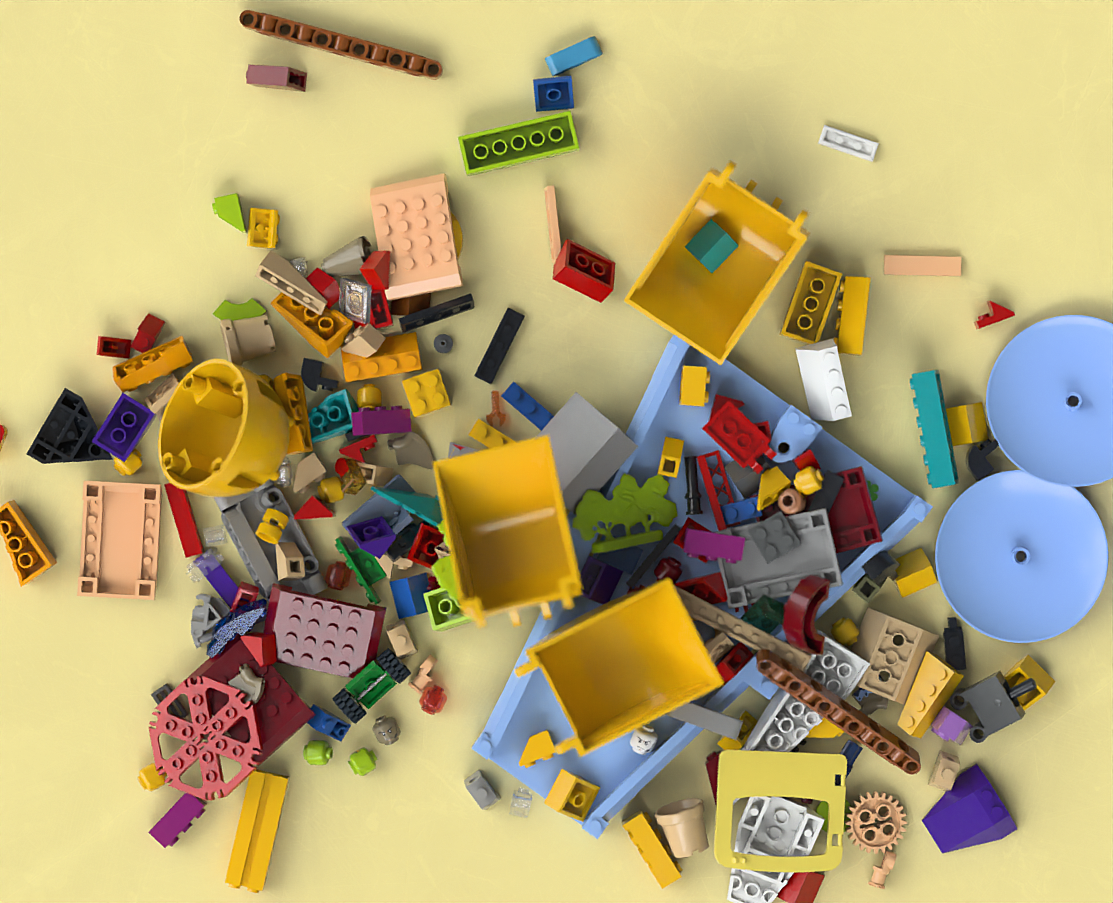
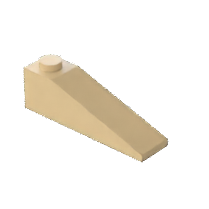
(285, 278)

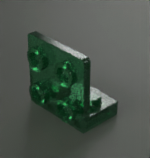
(765, 614)

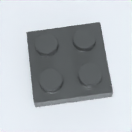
(774, 537)

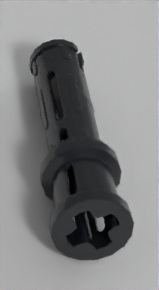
(693, 495)

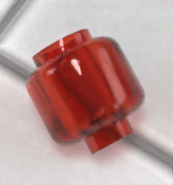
(338, 576)
(433, 700)

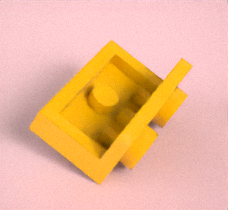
(263, 228)

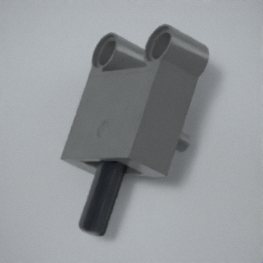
(993, 703)

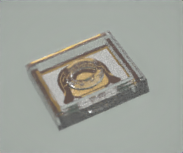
(355, 300)

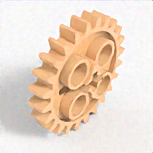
(879, 839)

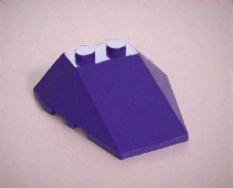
(968, 814)

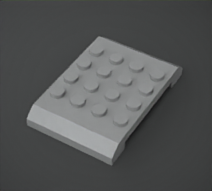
(754, 577)

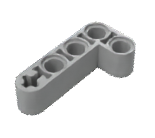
(707, 719)

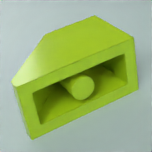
(230, 211)

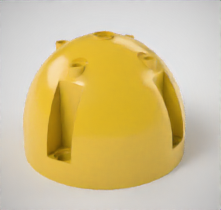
(223, 431)

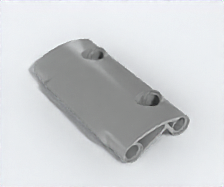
(241, 519)

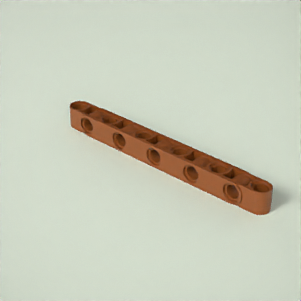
(341, 44)
(838, 711)

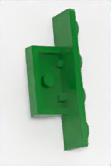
(365, 567)

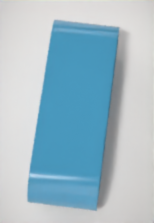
(573, 56)

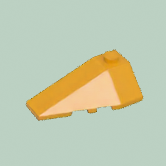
(322, 332)

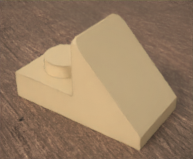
(387, 564)

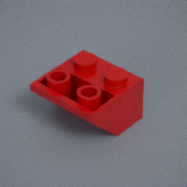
(379, 312)

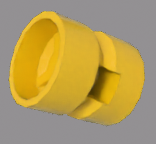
(271, 527)

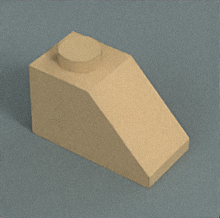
(376, 474)

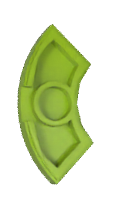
(239, 311)

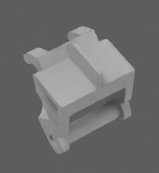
(208, 615)

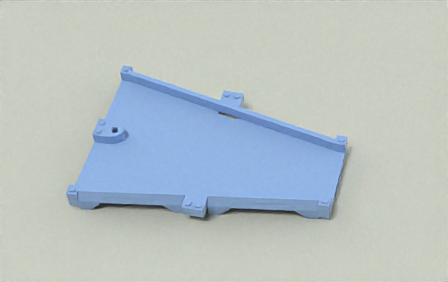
(528, 700)

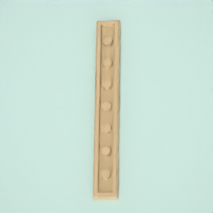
(740, 629)

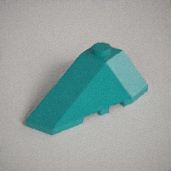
(332, 416)
(416, 503)

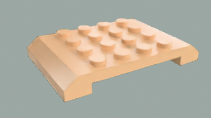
(417, 229)
(120, 540)

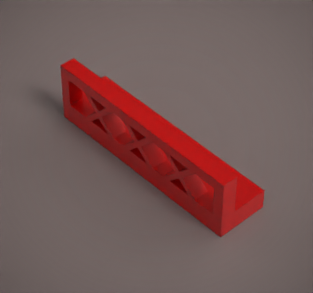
(710, 488)
(184, 520)

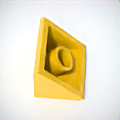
(967, 424)
(914, 573)

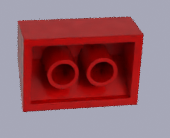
(584, 271)

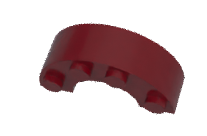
(801, 613)

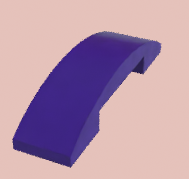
(222, 583)

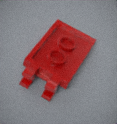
(738, 437)

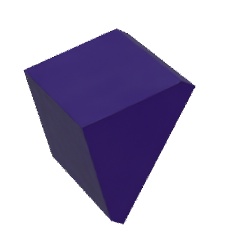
(372, 536)

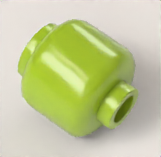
(317, 752)
(362, 761)

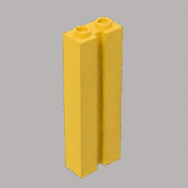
(257, 830)

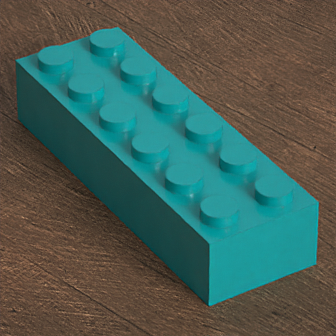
(935, 429)

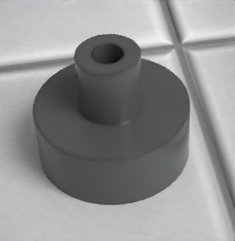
(443, 348)

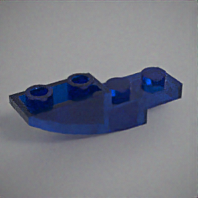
(236, 622)

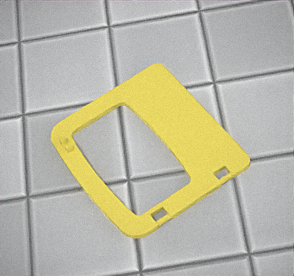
(779, 775)

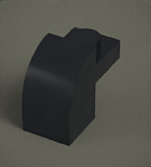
(311, 376)
(976, 460)
(881, 566)

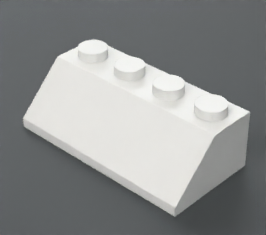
(823, 381)

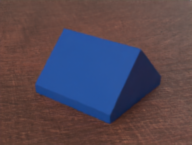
(553, 93)
(409, 595)

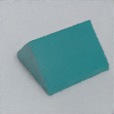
(711, 246)

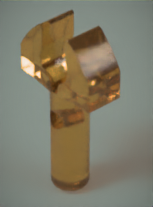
(495, 409)

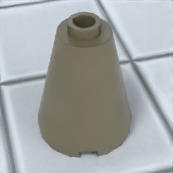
(347, 259)

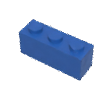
(527, 406)

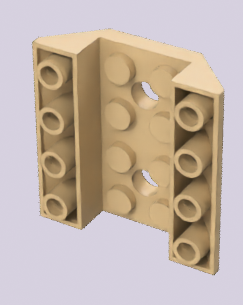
(901, 662)

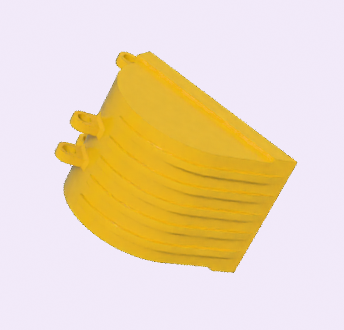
(718, 306)
(507, 530)
(623, 665)

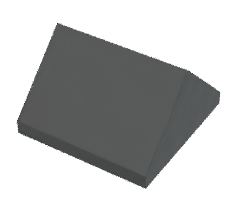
(746, 479)

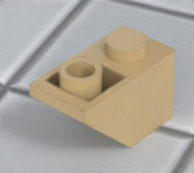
(363, 341)
(307, 471)
(289, 562)

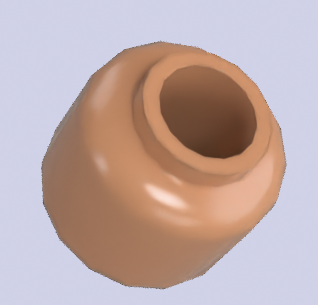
(792, 501)

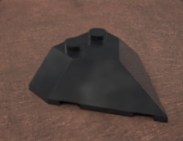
(67, 434)

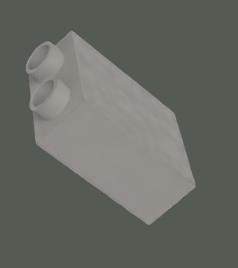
(585, 449)

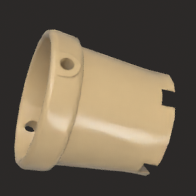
(247, 338)
(684, 826)

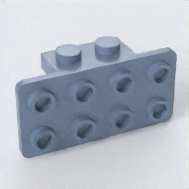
(378, 506)

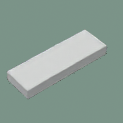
(848, 143)

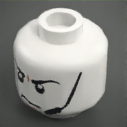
(643, 740)

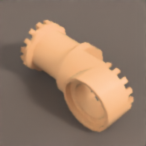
(423, 678)
(880, 873)

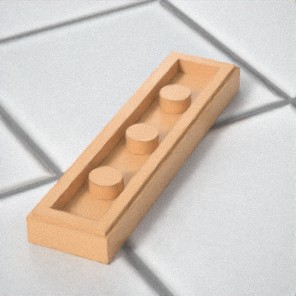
(552, 219)
(922, 265)

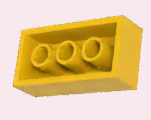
(810, 303)

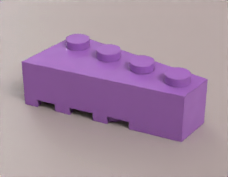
(950, 726)

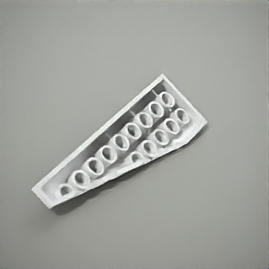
(789, 720)

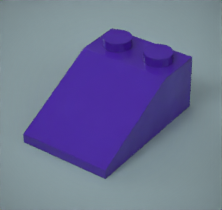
(124, 427)

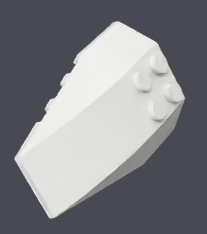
(771, 829)

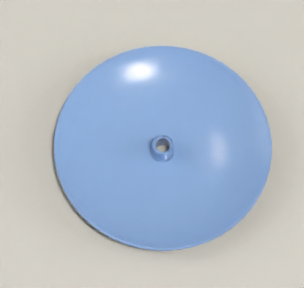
(1031, 396)
(1061, 563)

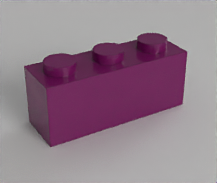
(381, 421)
(713, 545)
(177, 819)

